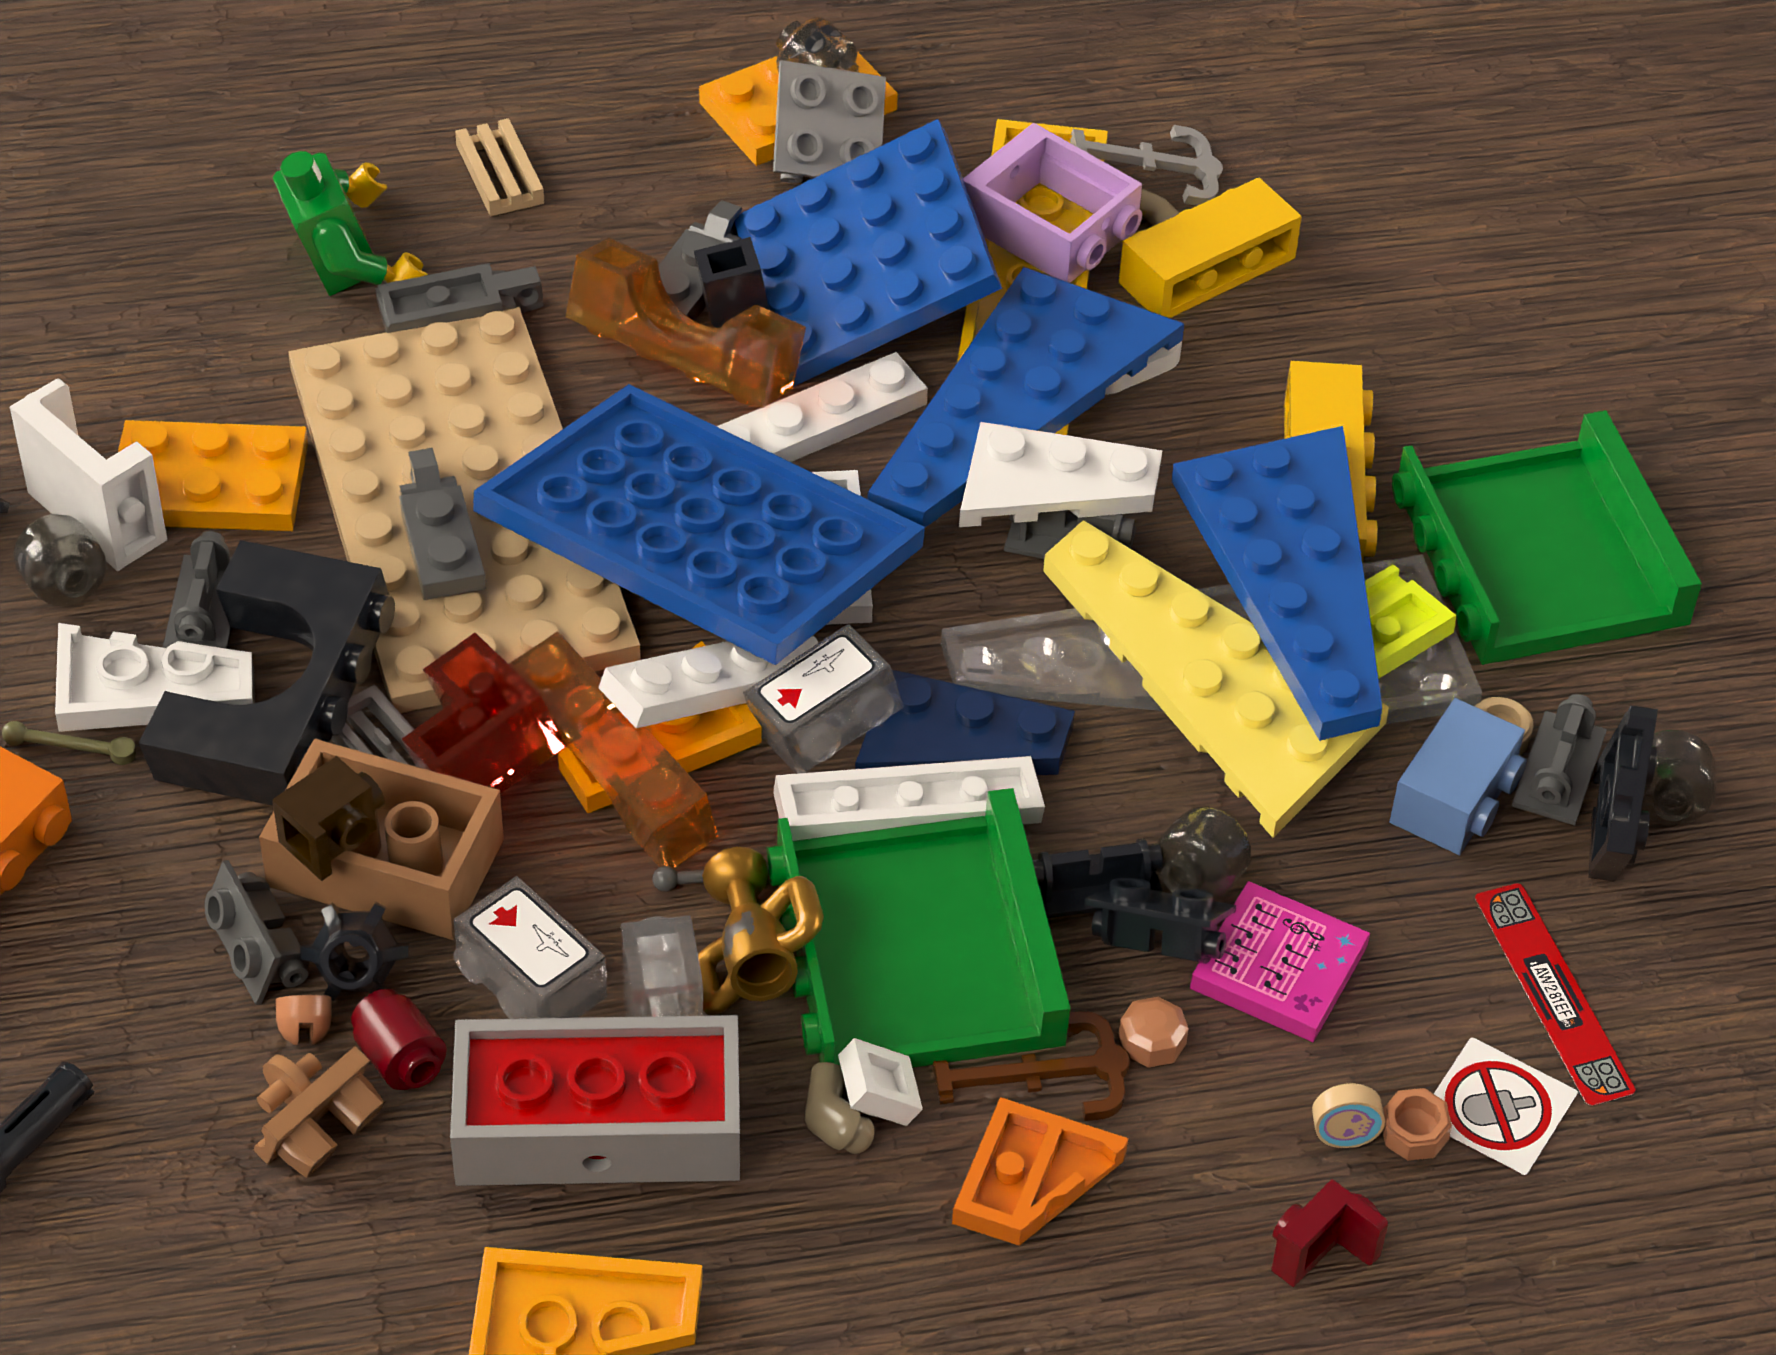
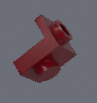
(1327, 1219)

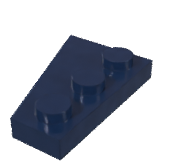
(965, 724)

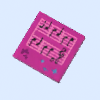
(1282, 961)

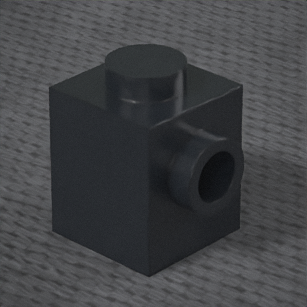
(730, 279)

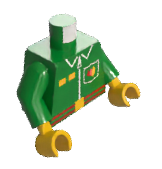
(328, 225)

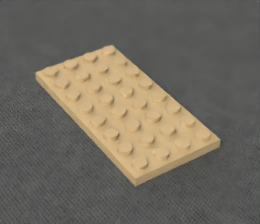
(481, 406)

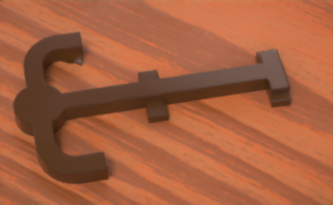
(1108, 1063)

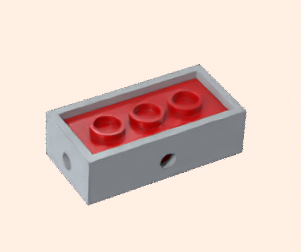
(595, 1100)

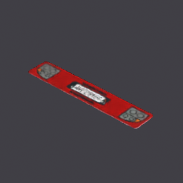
(1555, 994)

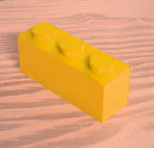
(1209, 249)

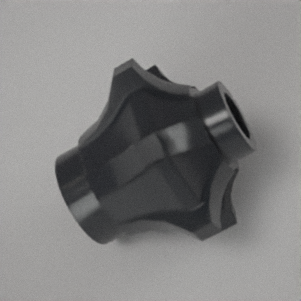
(358, 928)

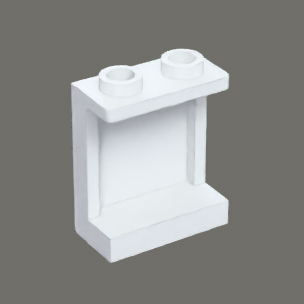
(68, 477)

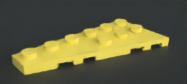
(1204, 673)

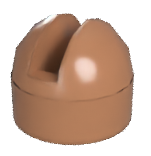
(301, 1013)

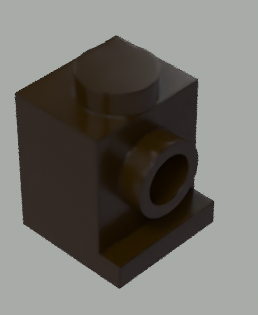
(327, 814)

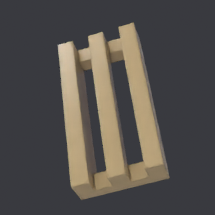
(490, 142)

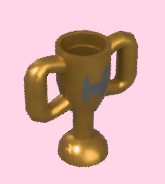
(753, 939)

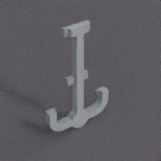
(1204, 167)

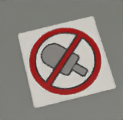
(1502, 1105)

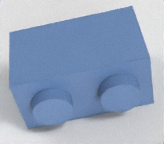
(1458, 777)

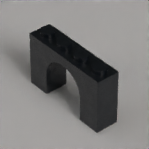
(258, 746)

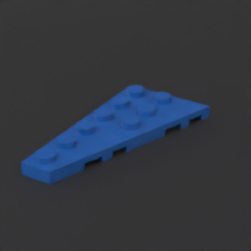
(1029, 367)
(1292, 553)

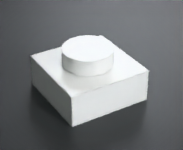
(880, 1082)

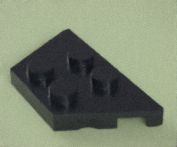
(1622, 772)

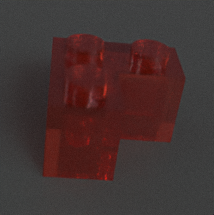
(490, 720)

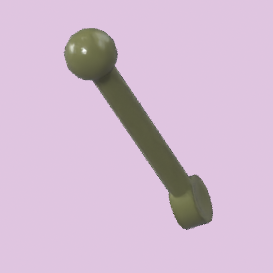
(121, 749)

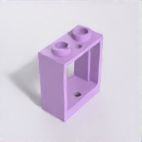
(1047, 159)

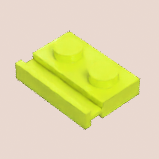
(1403, 619)

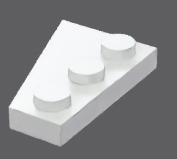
(1048, 472)
(123, 681)

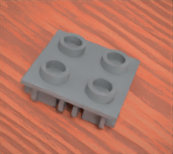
(825, 119)

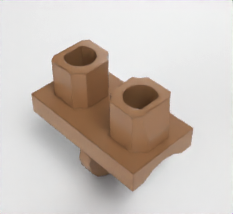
(294, 1129)

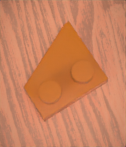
(1032, 1171)

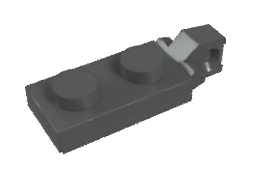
(679, 266)
(457, 296)
(439, 530)

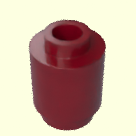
(398, 1039)

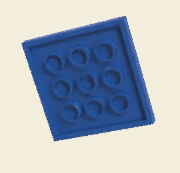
(871, 249)

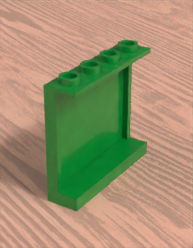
(1549, 545)
(926, 939)

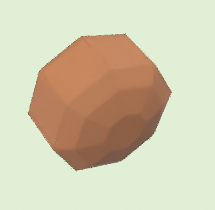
(1153, 1031)
(1416, 1124)

